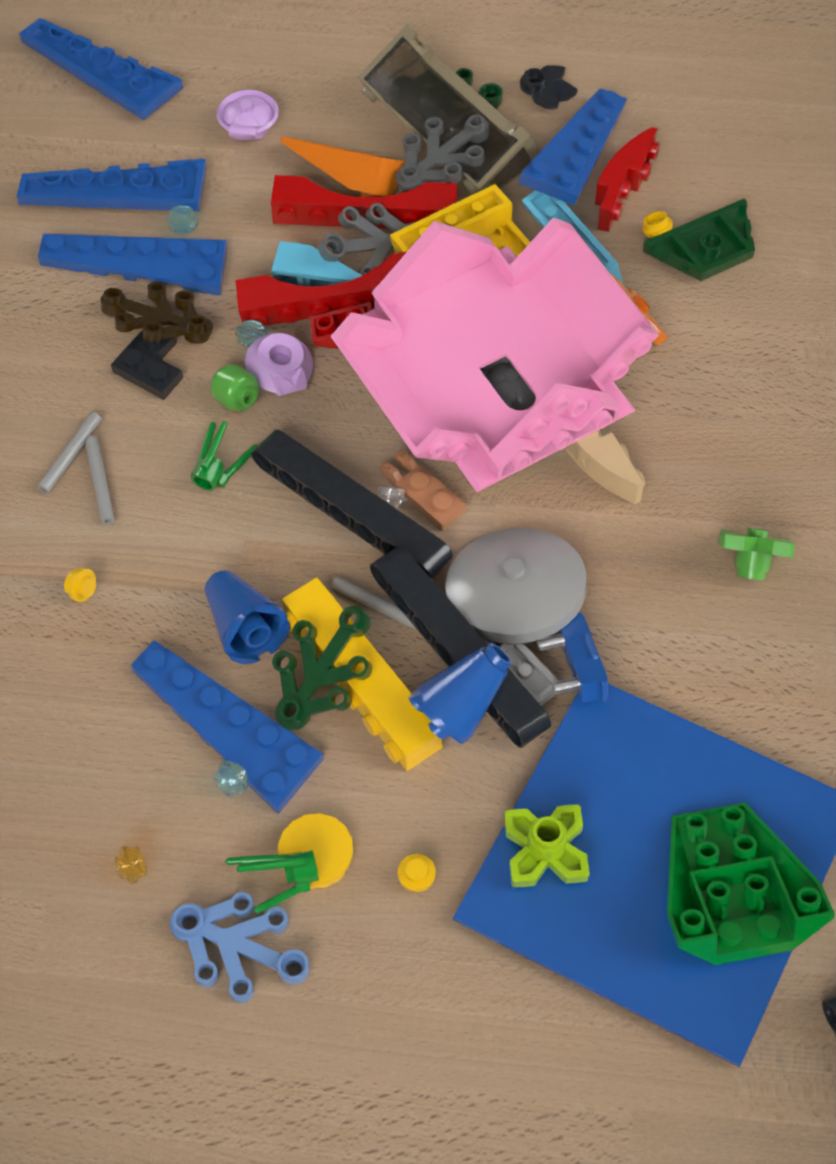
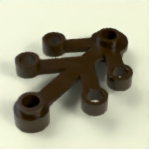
(193, 327)

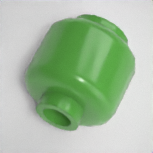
(235, 388)

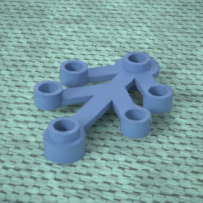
(234, 942)

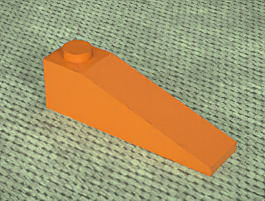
(353, 169)

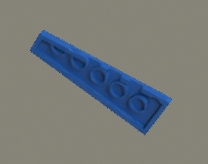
(117, 78)
(572, 154)
(116, 188)
(178, 261)
(240, 733)

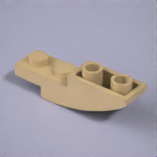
(608, 465)

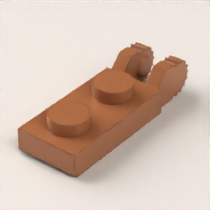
(424, 491)

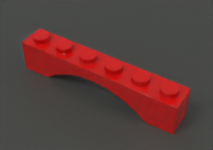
(302, 202)
(281, 302)

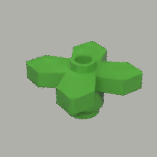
(755, 550)

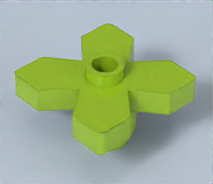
(546, 845)

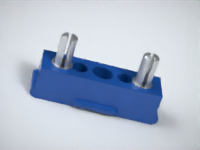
(583, 660)

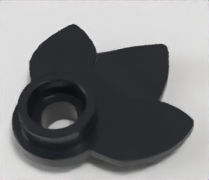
(547, 86)

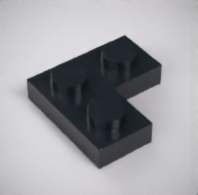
(143, 365)

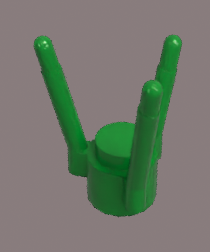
(208, 470)
(298, 868)

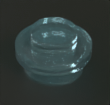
(182, 220)
(249, 332)
(231, 778)

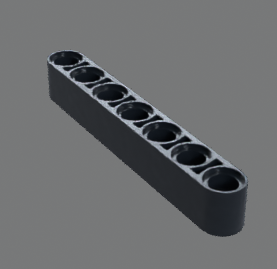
(348, 501)
(455, 638)

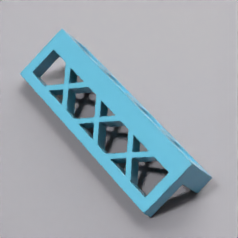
(544, 208)

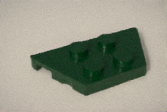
(706, 243)

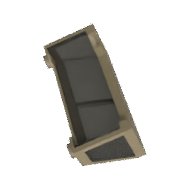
(421, 86)

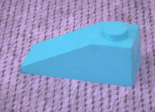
(304, 266)

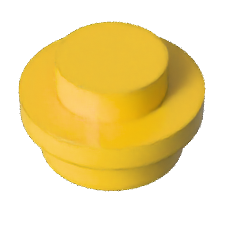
(656, 224)
(80, 584)
(416, 872)

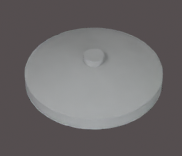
(517, 585)

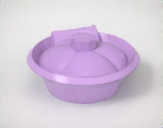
(247, 114)
(280, 363)

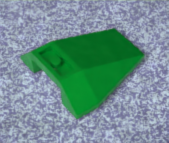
(738, 888)

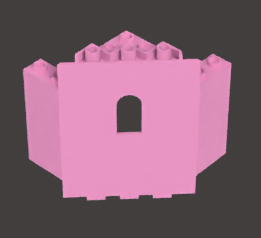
(467, 304)

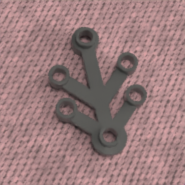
(416, 174)
(376, 239)

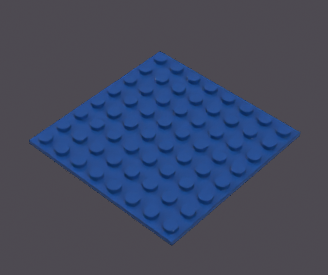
(612, 934)

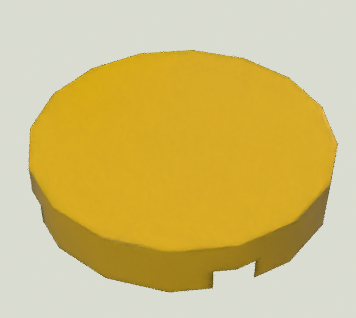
(327, 839)

